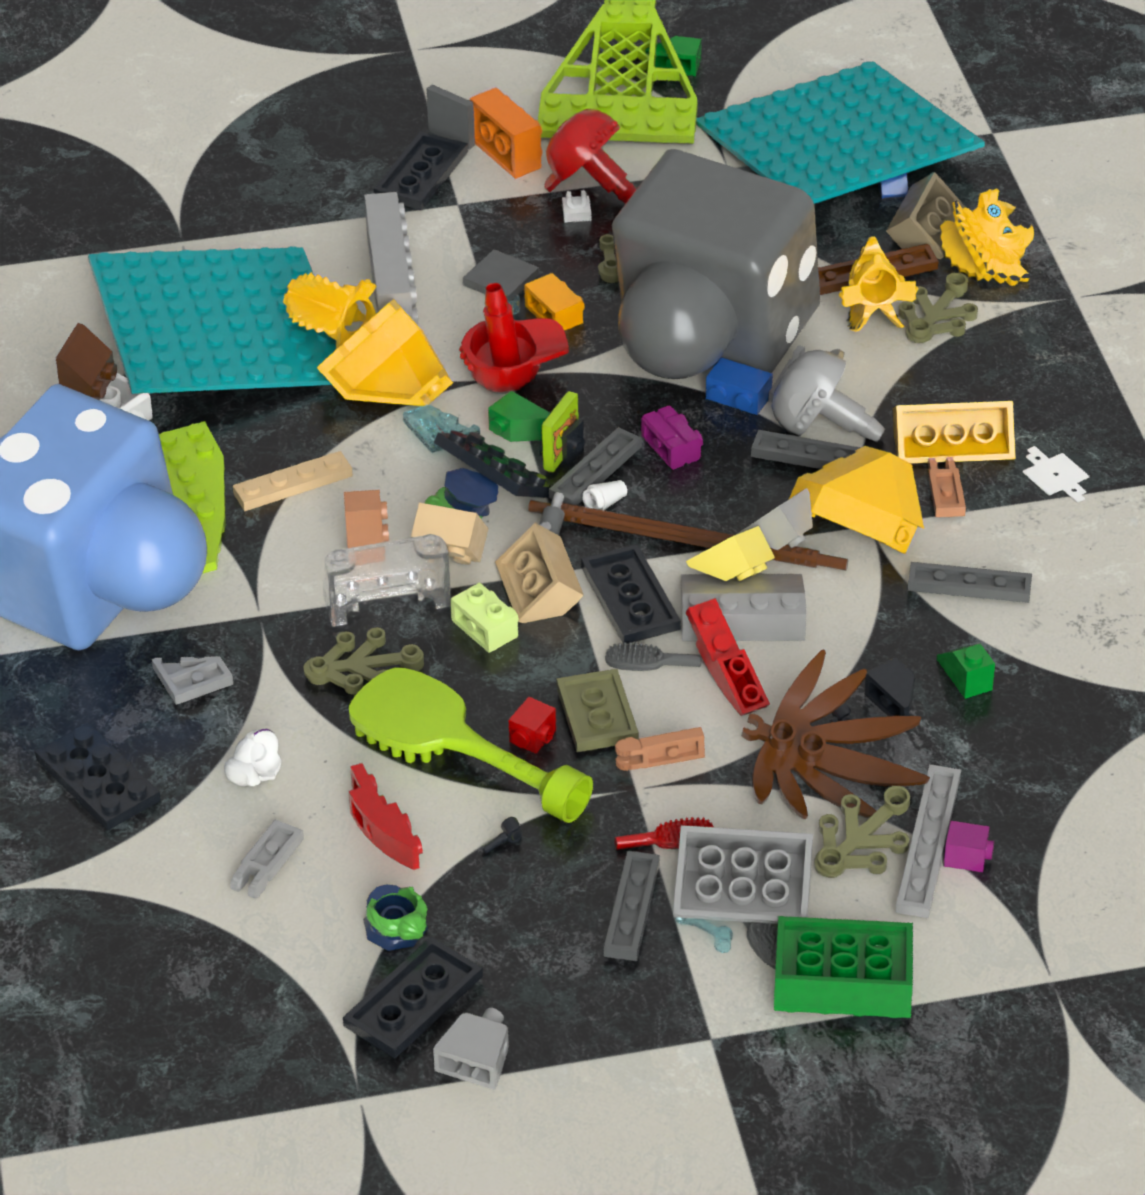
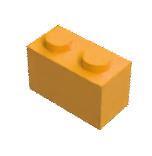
(554, 300)

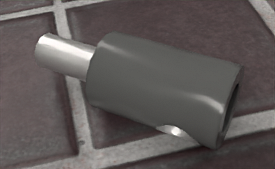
(552, 515)

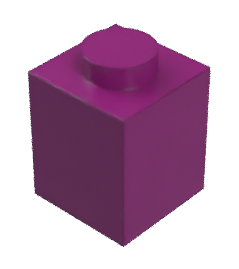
(968, 846)

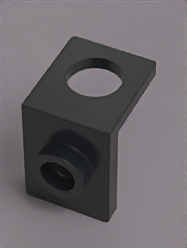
(572, 442)

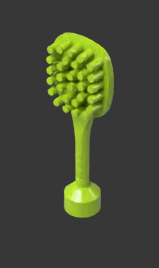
(425, 715)

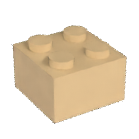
(461, 531)

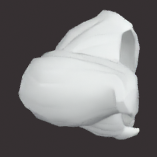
(254, 759)

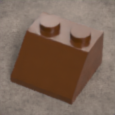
(86, 363)

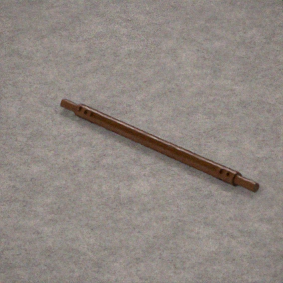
(682, 533)

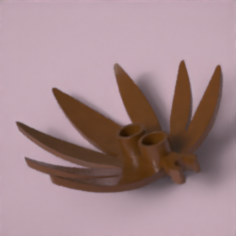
(801, 747)

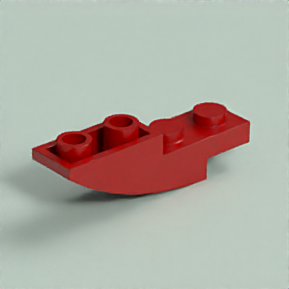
(725, 660)
(382, 821)

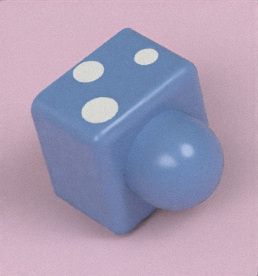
(89, 520)

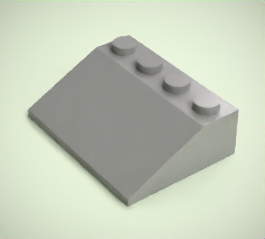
(755, 608)
(742, 874)

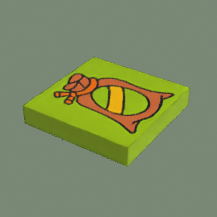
(554, 426)

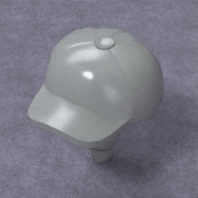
(810, 389)

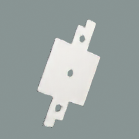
(1043, 475)

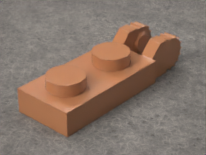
(946, 489)
(660, 749)

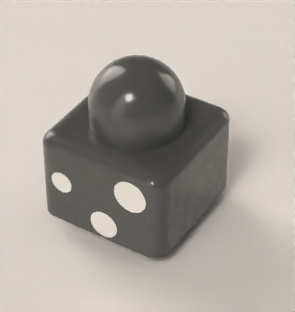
(713, 267)

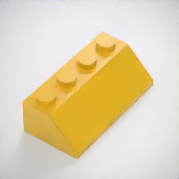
(954, 430)

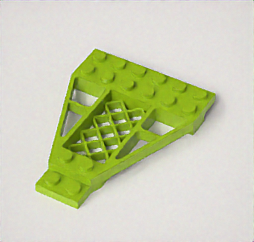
(639, 116)

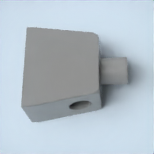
(474, 1048)

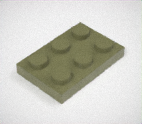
(596, 709)

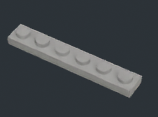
(928, 842)

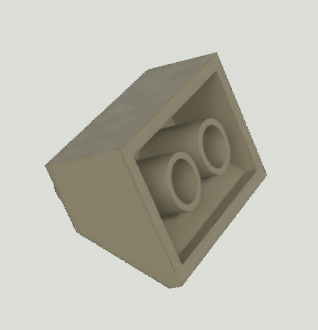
(922, 214)

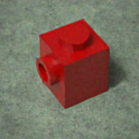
(532, 725)

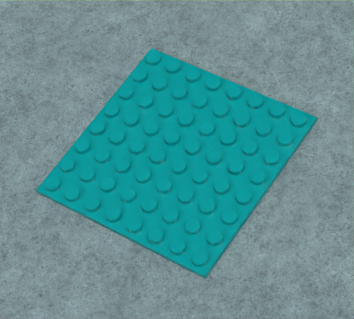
(839, 132)
(208, 319)

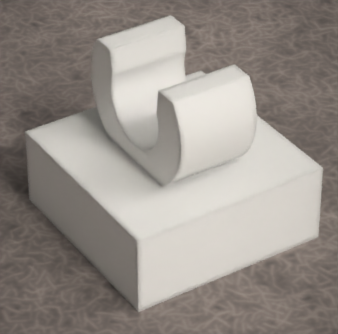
(576, 208)

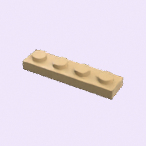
(292, 480)

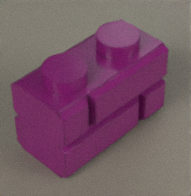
(671, 437)

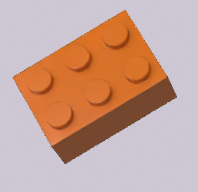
(507, 133)

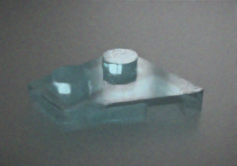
(429, 420)

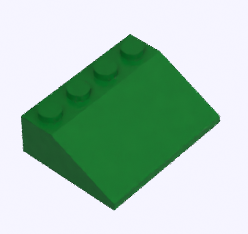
(844, 967)

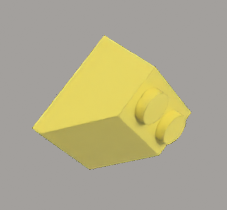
(735, 557)

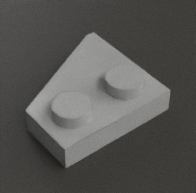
(192, 677)

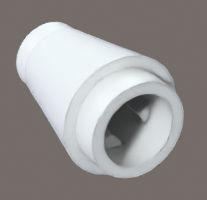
(604, 495)

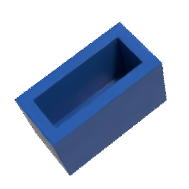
(738, 386)

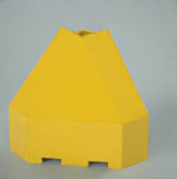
(387, 362)
(867, 494)

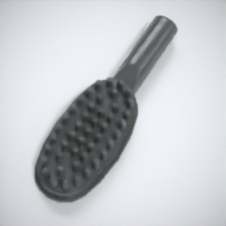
(646, 657)
(763, 941)

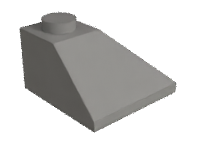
(786, 522)

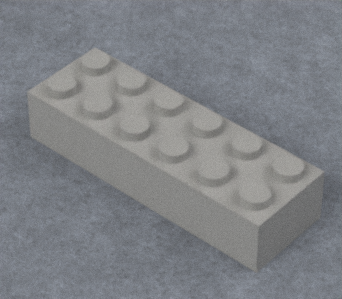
(390, 252)

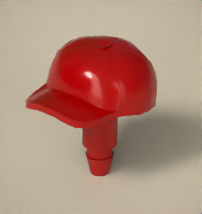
(579, 145)
(506, 351)

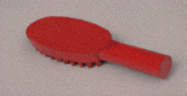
(664, 836)

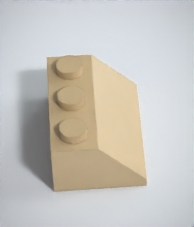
(539, 576)

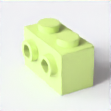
(484, 617)

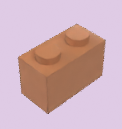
(364, 518)

